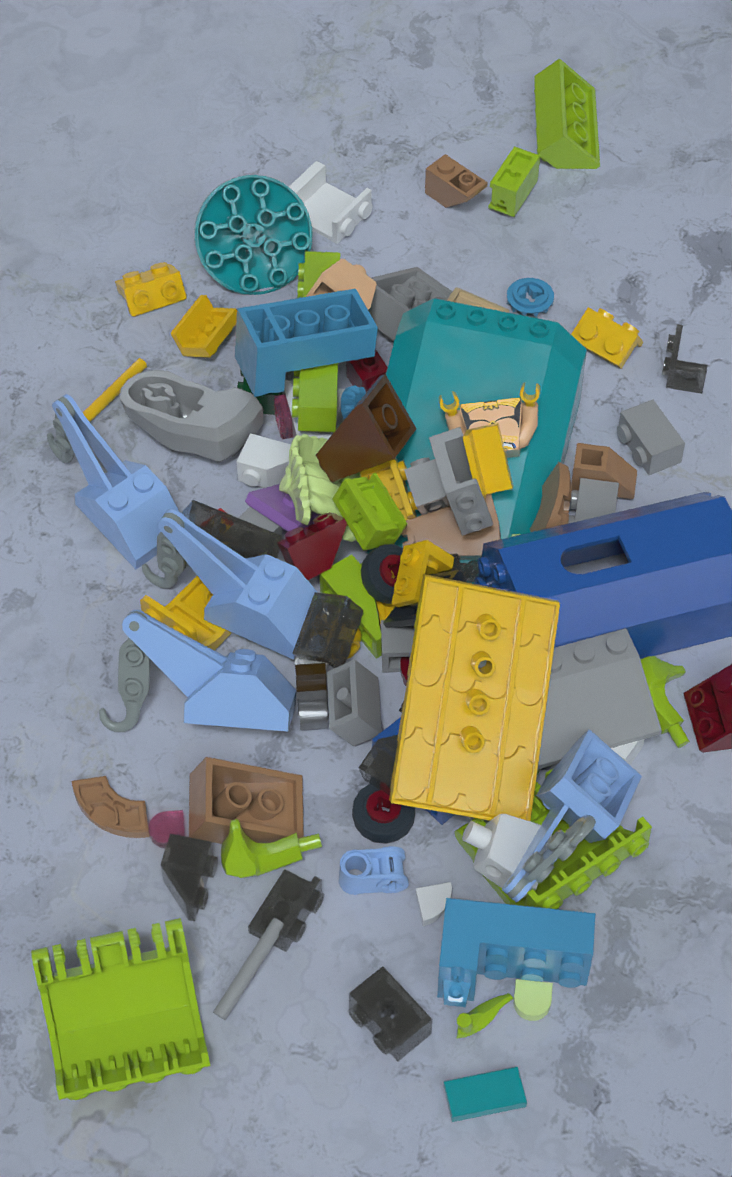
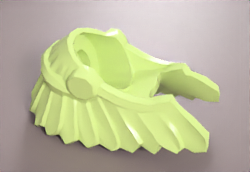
(309, 484)

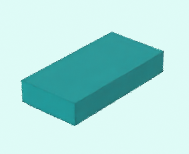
(485, 1094)

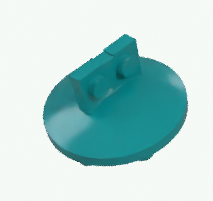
(252, 234)

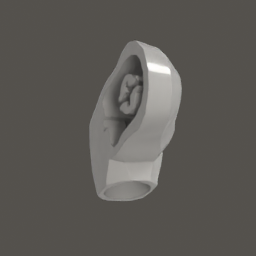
(190, 414)

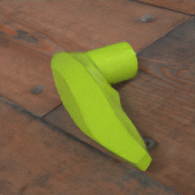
(480, 1016)

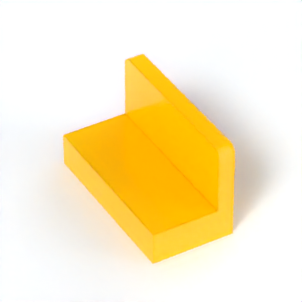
(488, 458)

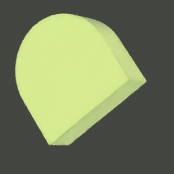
(532, 999)

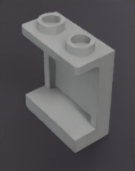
(460, 488)

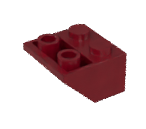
(711, 711)

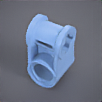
(375, 871)

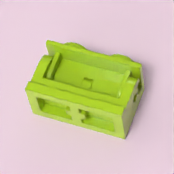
(514, 181)
(369, 511)

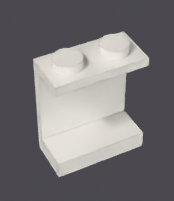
(329, 208)

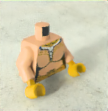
(515, 418)

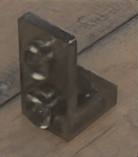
(682, 374)

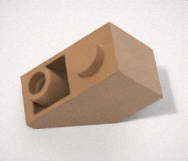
(451, 182)
(606, 465)

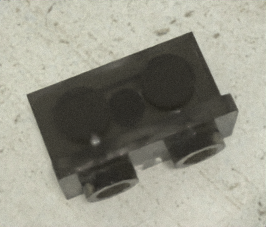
(328, 629)
(291, 903)

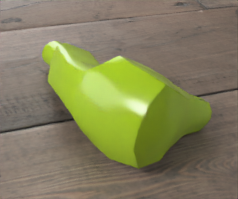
(657, 675)
(246, 858)

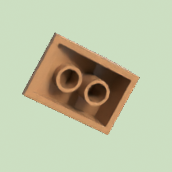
(260, 798)

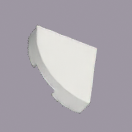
(432, 901)

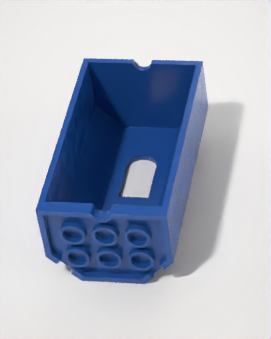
(666, 596)

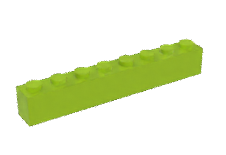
(317, 385)

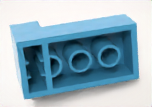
(301, 336)
(513, 944)

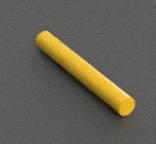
(113, 390)

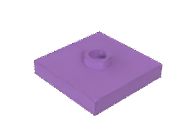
(277, 507)

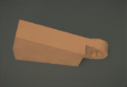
(442, 530)

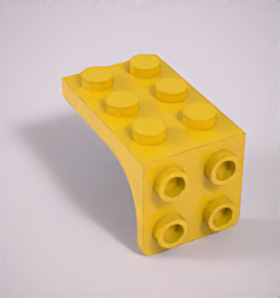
(186, 614)

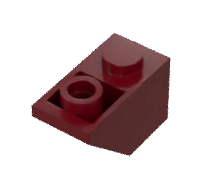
(315, 546)

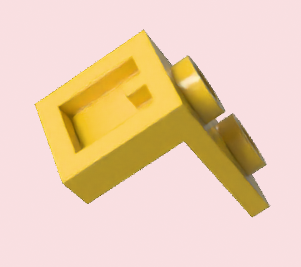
(415, 561)

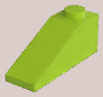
(346, 580)

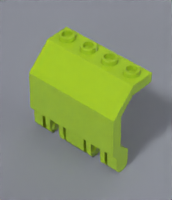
(581, 867)
(122, 1014)

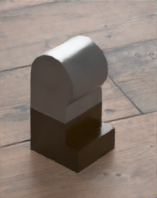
(312, 695)

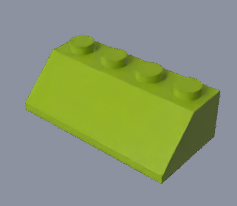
(566, 118)

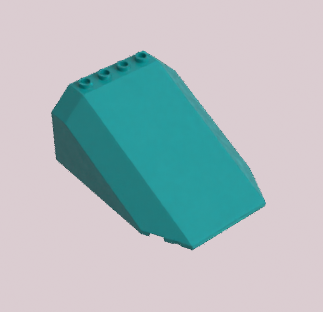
(485, 359)

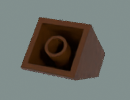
(369, 433)

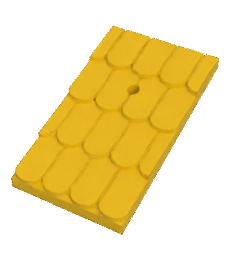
(467, 730)

